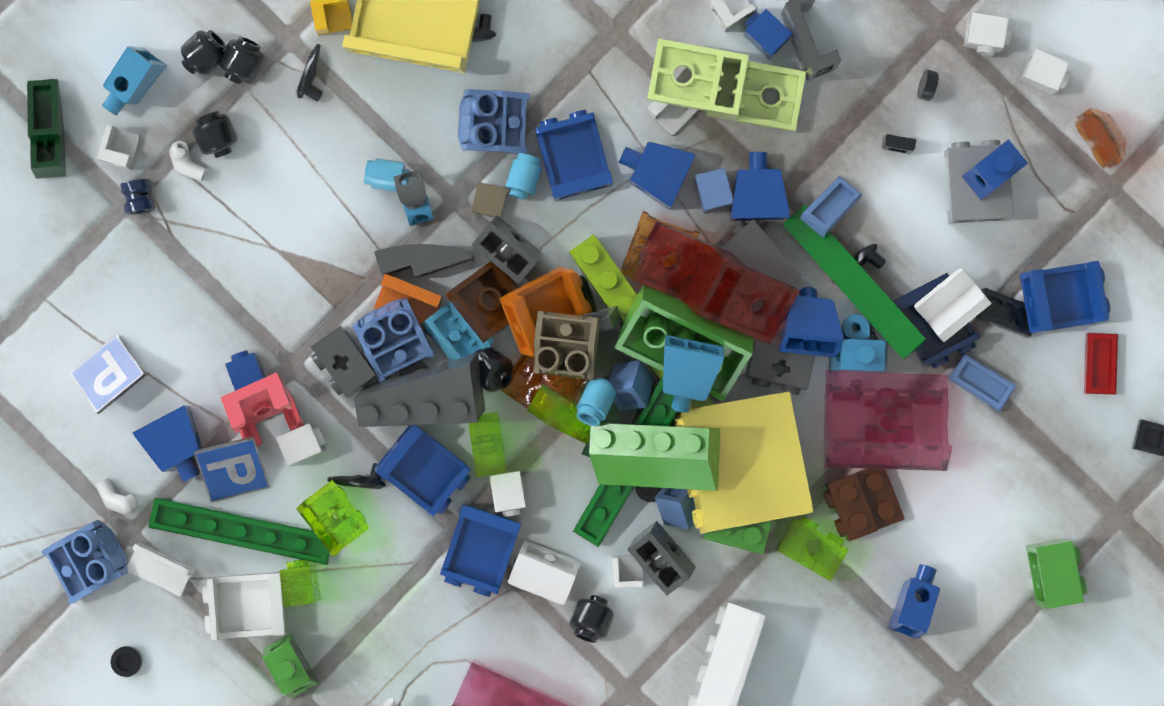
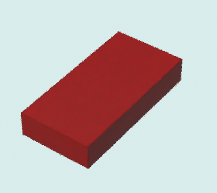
(1101, 363)

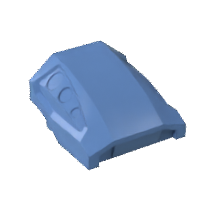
(493, 121)
(392, 338)
(87, 560)

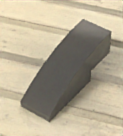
(422, 258)

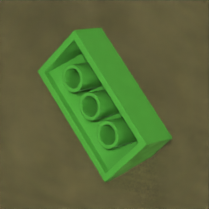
(659, 314)
(655, 456)

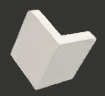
(731, 12)
(118, 147)
(626, 572)

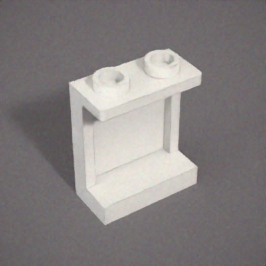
(245, 606)

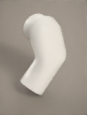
(183, 163)
(113, 501)

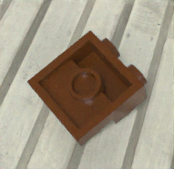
(479, 300)
(863, 503)

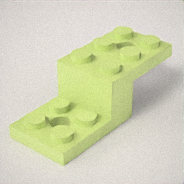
(726, 85)

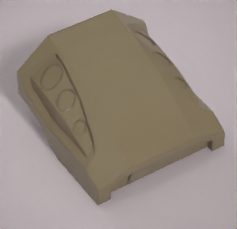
(566, 345)

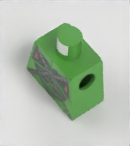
(289, 666)

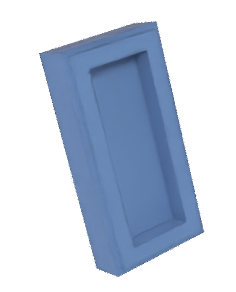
(831, 206)
(981, 382)

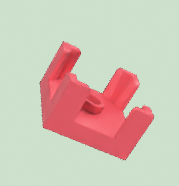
(260, 402)

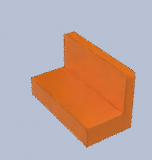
(422, 301)

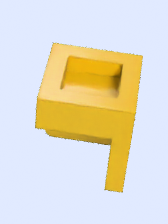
(331, 16)

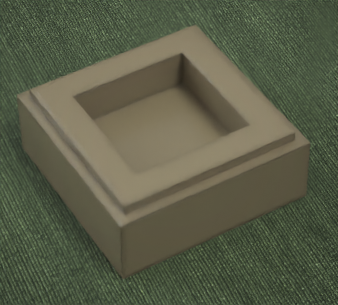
(489, 200)

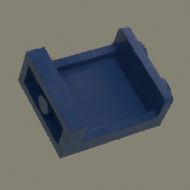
(934, 350)

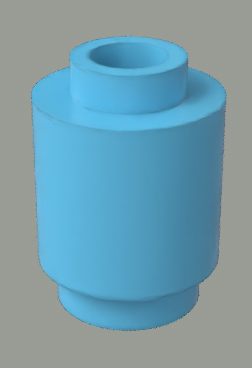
(381, 173)
(523, 176)
(595, 401)

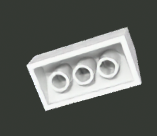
(729, 656)

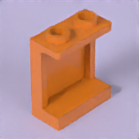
(552, 292)

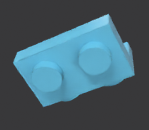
(453, 333)

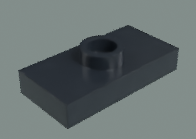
(1005, 313)

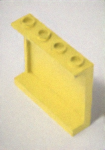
(415, 31)
(758, 463)

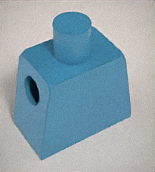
(140, 70)
(861, 356)
(689, 370)

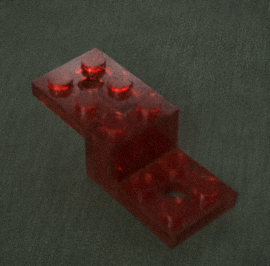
(713, 282)

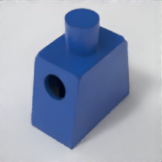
(994, 169)
(658, 171)
(759, 192)
(811, 326)
(172, 442)
(909, 614)

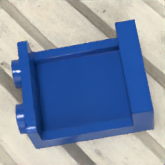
(573, 155)
(1065, 297)
(423, 469)
(480, 550)

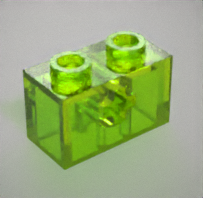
(559, 412)
(487, 445)
(332, 532)
(822, 563)
(299, 583)

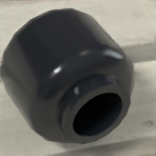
(202, 52)
(241, 60)
(214, 134)
(494, 369)
(591, 619)

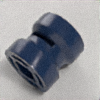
(137, 196)

